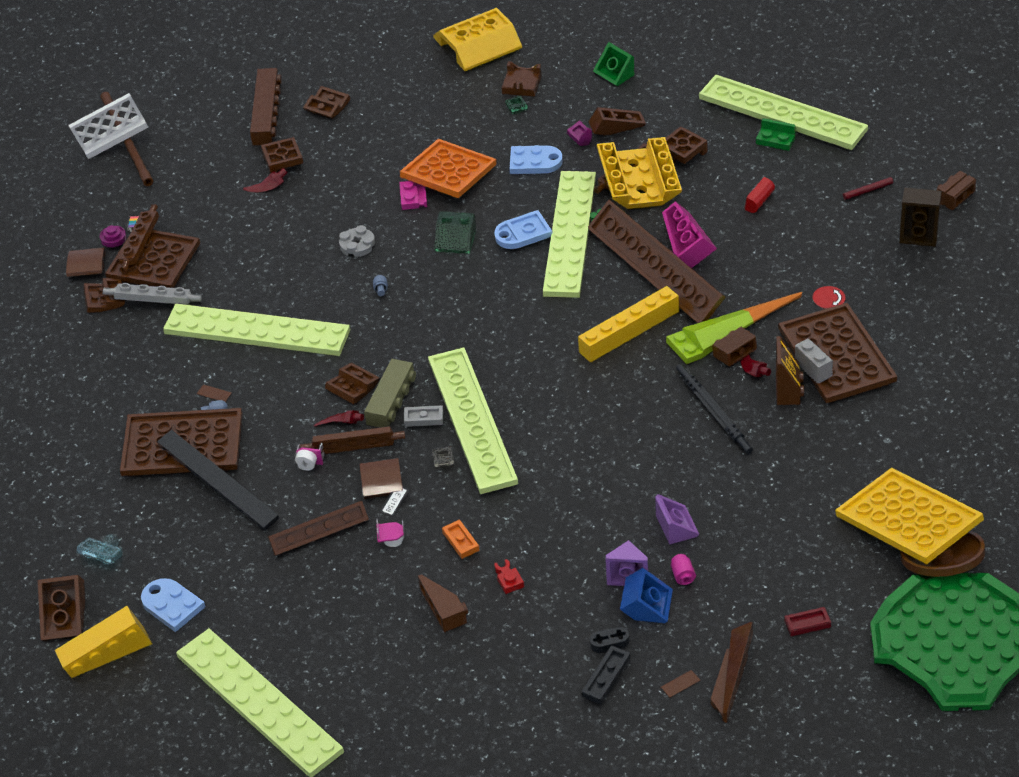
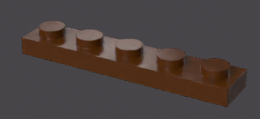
(318, 527)

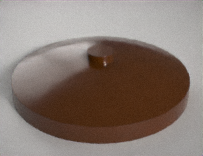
(956, 559)

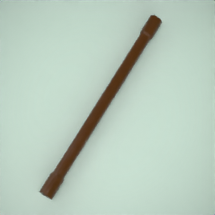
(143, 172)

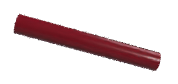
(873, 186)

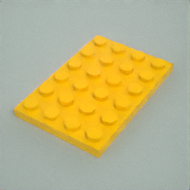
(909, 515)

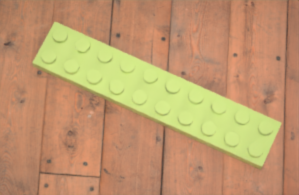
(770, 106)
(569, 234)
(257, 329)
(472, 421)
(260, 703)

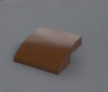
(327, 102)
(85, 262)
(95, 299)
(352, 383)
(380, 478)

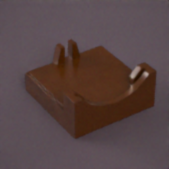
(521, 80)
(685, 145)
(281, 154)

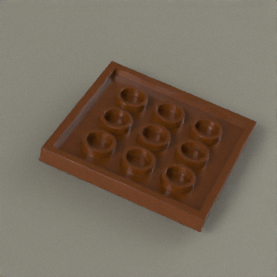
(160, 260)

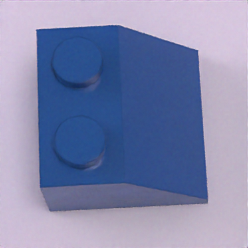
(646, 597)

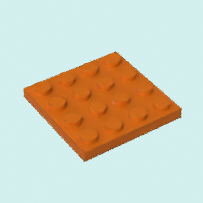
(448, 168)

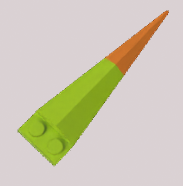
(697, 340)

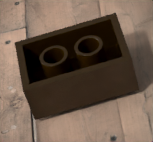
(920, 217)

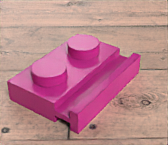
(412, 195)

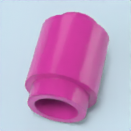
(682, 569)

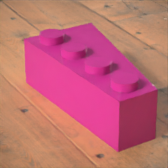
(686, 235)

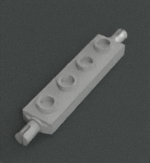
(152, 294)

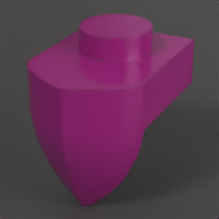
(580, 133)

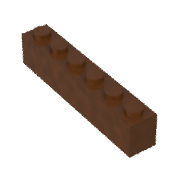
(265, 106)

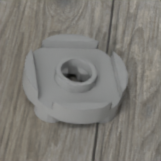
(349, 239)

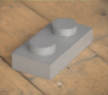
(423, 416)

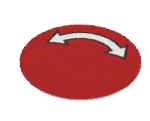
(828, 297)

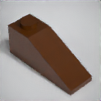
(611, 121)
(444, 604)

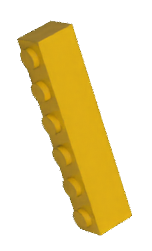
(628, 324)

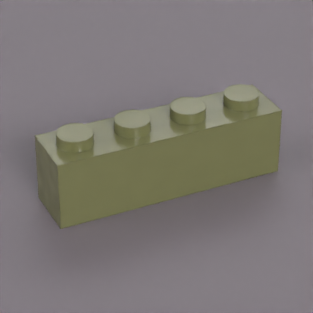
(389, 393)

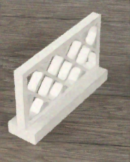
(113, 134)

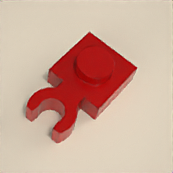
(508, 578)

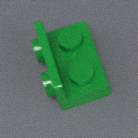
(776, 134)

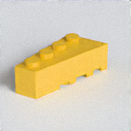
(103, 643)

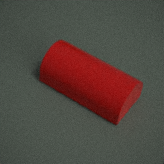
(759, 195)

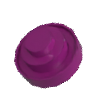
(113, 236)

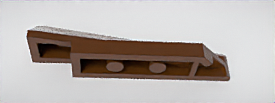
(732, 670)

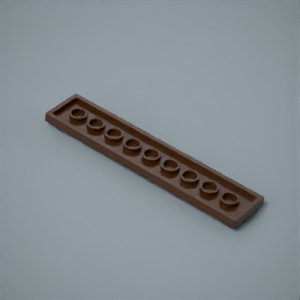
(655, 261)

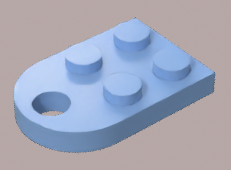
(534, 159)
(522, 231)
(173, 603)

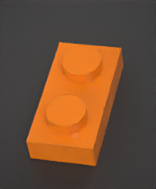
(460, 539)

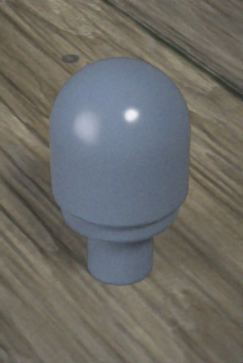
(380, 284)
(218, 404)

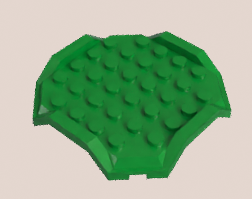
(951, 636)

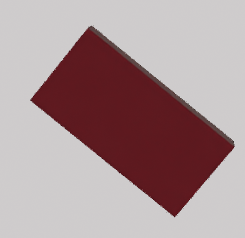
(807, 621)

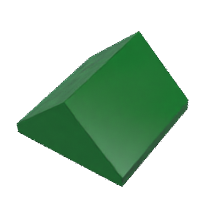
(615, 65)

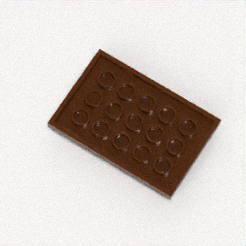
(842, 337)
(211, 432)

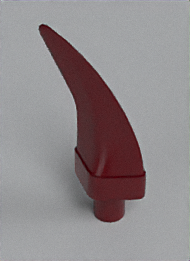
(271, 182)
(754, 367)
(349, 416)

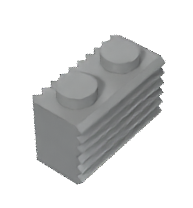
(813, 361)

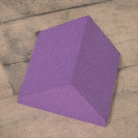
(674, 520)
(624, 562)

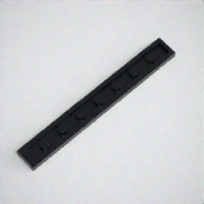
(218, 480)

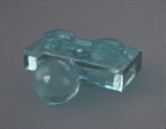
(103, 551)

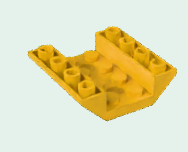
(480, 38)
(653, 174)

